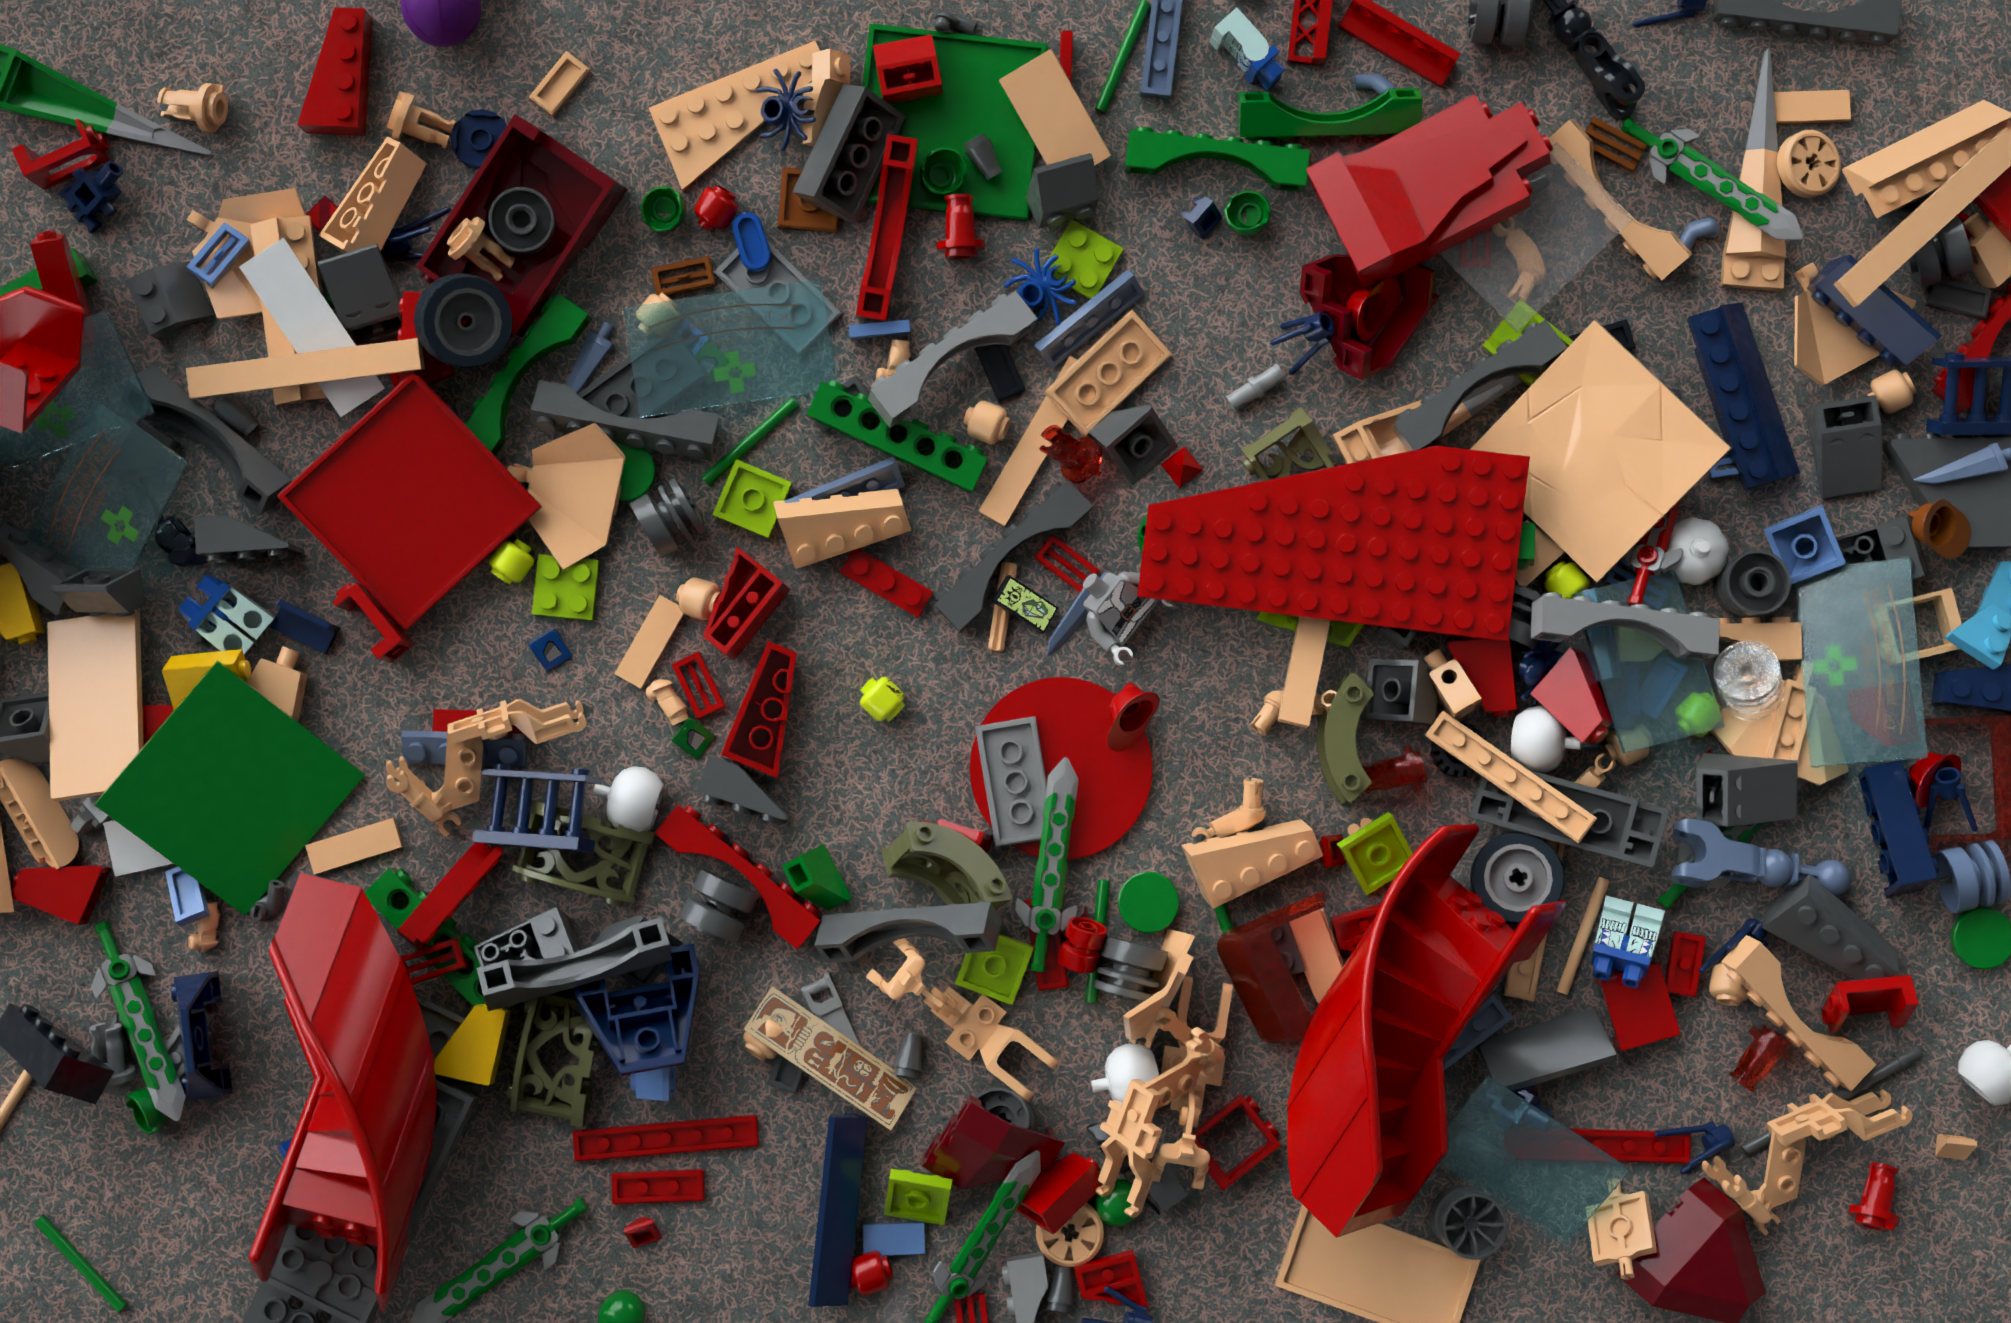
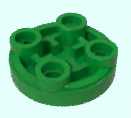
(637, 474)
(1148, 902)
(1981, 938)

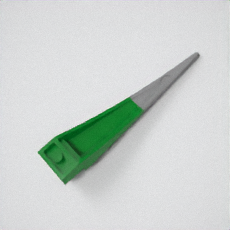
(47, 95)

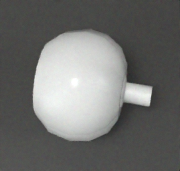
(1703, 550)
(1540, 740)
(632, 798)
(1124, 1065)
(1987, 1070)

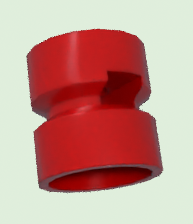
(1081, 949)

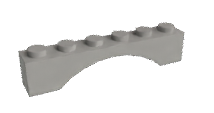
(1001, 324)
(1684, 635)
(1028, 1285)

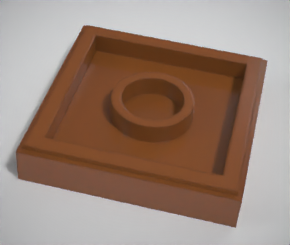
(799, 214)

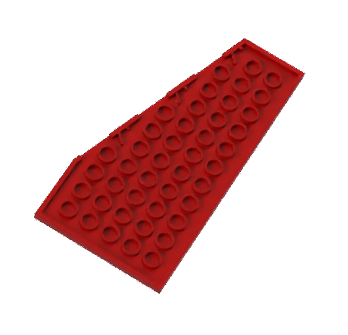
(1369, 542)

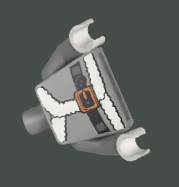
(1115, 610)

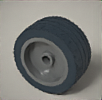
(440, 315)

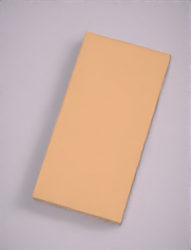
(1053, 111)
(1108, 372)

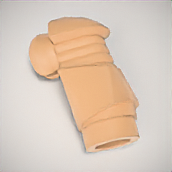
(898, 353)
(668, 700)
(207, 926)

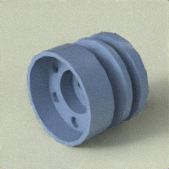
(1976, 876)

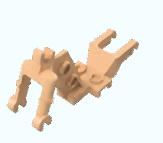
(465, 754)
(973, 1025)
(1190, 1104)
(1818, 1118)
(1130, 1121)

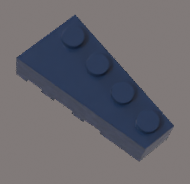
(1974, 688)
(1897, 829)

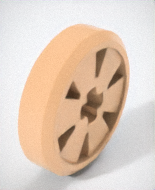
(1821, 154)
(1078, 1249)

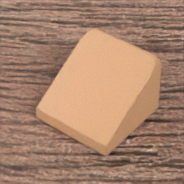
(1954, 1146)

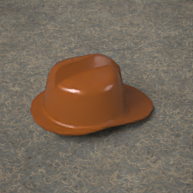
(1941, 528)

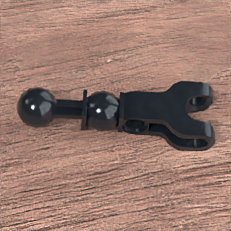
(1605, 69)

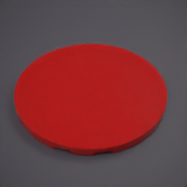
(1075, 725)

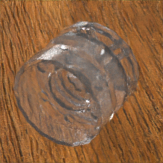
(1749, 695)

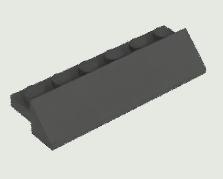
(1622, 828)

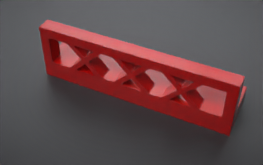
(1321, 33)
(1393, 39)
(449, 894)

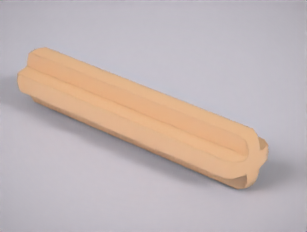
(1000, 616)

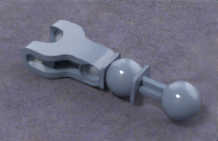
(1747, 862)

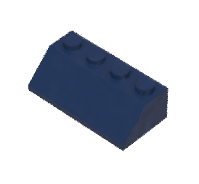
(1879, 320)

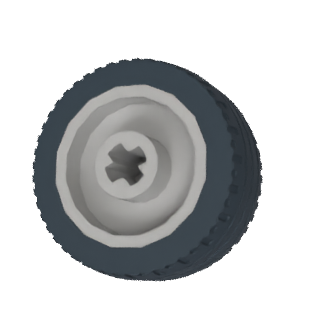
(1520, 854)

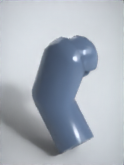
(1372, 81)
(1703, 227)

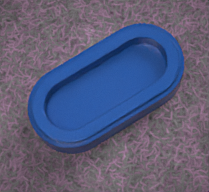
(751, 242)

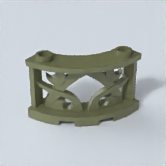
(1305, 439)
(1338, 739)
(620, 841)
(926, 856)
(576, 1095)

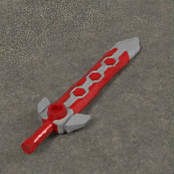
(1650, 555)

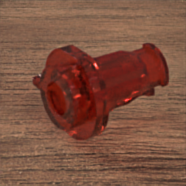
(1078, 457)
(1397, 772)
(1761, 1056)

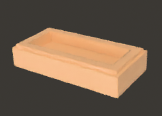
(559, 83)

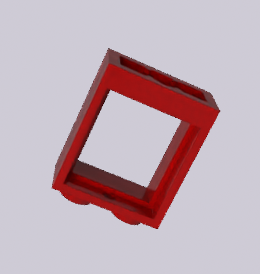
(1267, 1129)

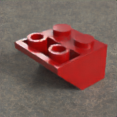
(908, 69)

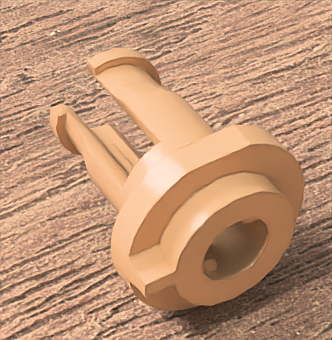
(205, 106)
(406, 119)
(468, 241)

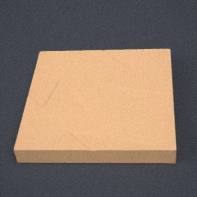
(1603, 450)

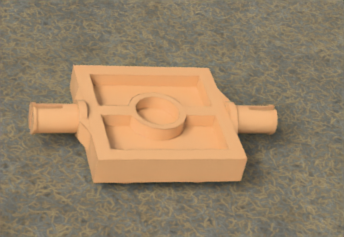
(1622, 1230)

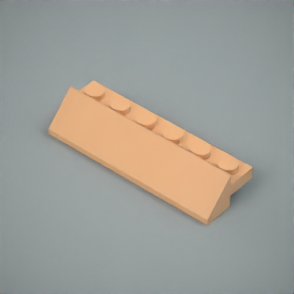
(1925, 159)
(299, 236)

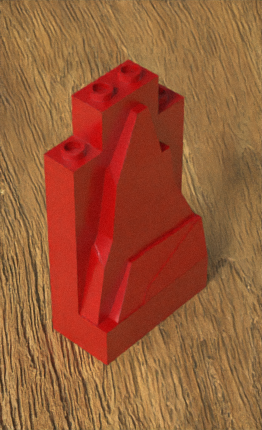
(1430, 185)

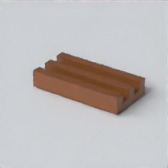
(1639, 145)
(682, 265)

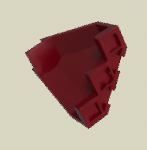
(1328, 287)
(984, 1147)
(1701, 1259)

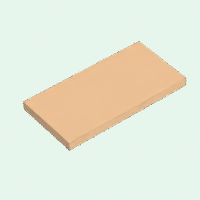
(93, 702)
(1377, 1273)

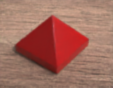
(1181, 467)
(1331, 853)
(642, 1232)

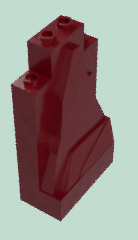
(579, 199)

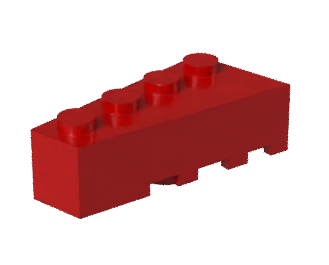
(341, 77)
(755, 730)

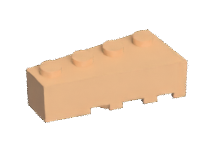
(375, 199)
(839, 524)
(1250, 859)

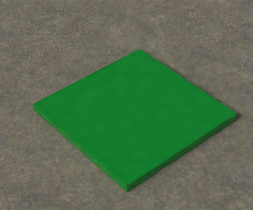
(969, 106)
(230, 788)

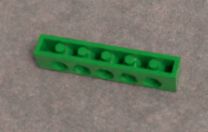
(963, 477)
(383, 897)

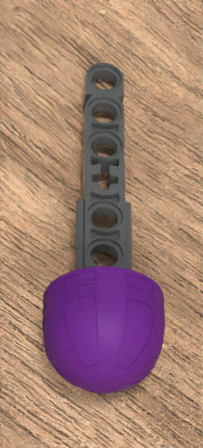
(441, 21)

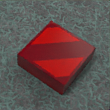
(321, 212)

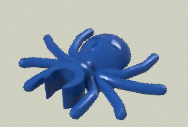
(1042, 286)

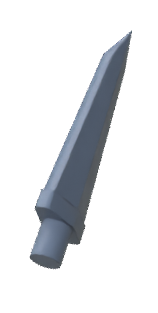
(591, 355)
(1979, 463)
(1071, 621)

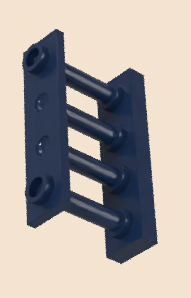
(1976, 421)
(547, 836)

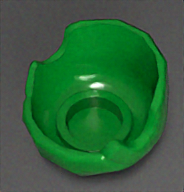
(943, 171)
(663, 200)
(1257, 213)
(144, 1111)
(1112, 1207)
(622, 1307)

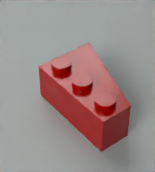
(744, 604)

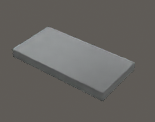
(779, 272)
(1013, 779)

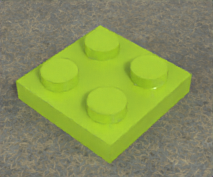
(1085, 258)
(750, 498)
(565, 592)
(1376, 852)
(997, 971)
(917, 1196)

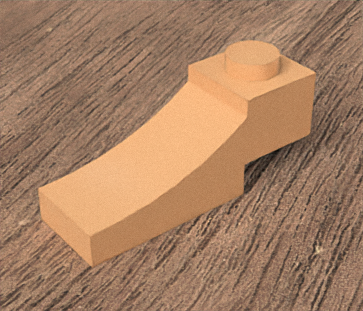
(829, 73)

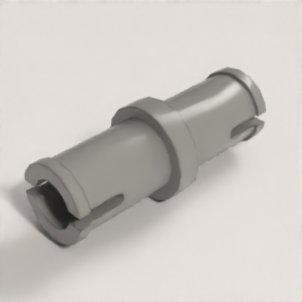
(1255, 387)

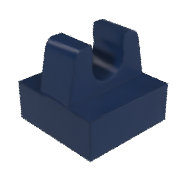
(1202, 217)

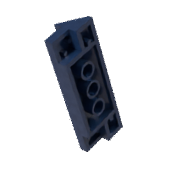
(1742, 395)
(838, 1210)

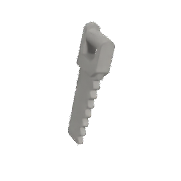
(830, 1010)

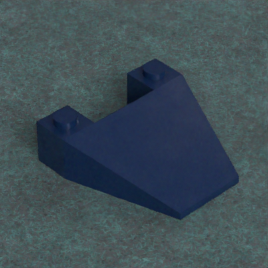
(645, 1024)
(200, 1077)

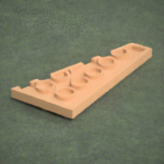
(719, 116)

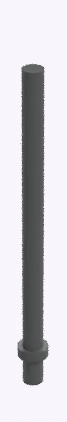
(1899, 1062)

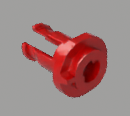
(960, 230)
(1877, 1199)

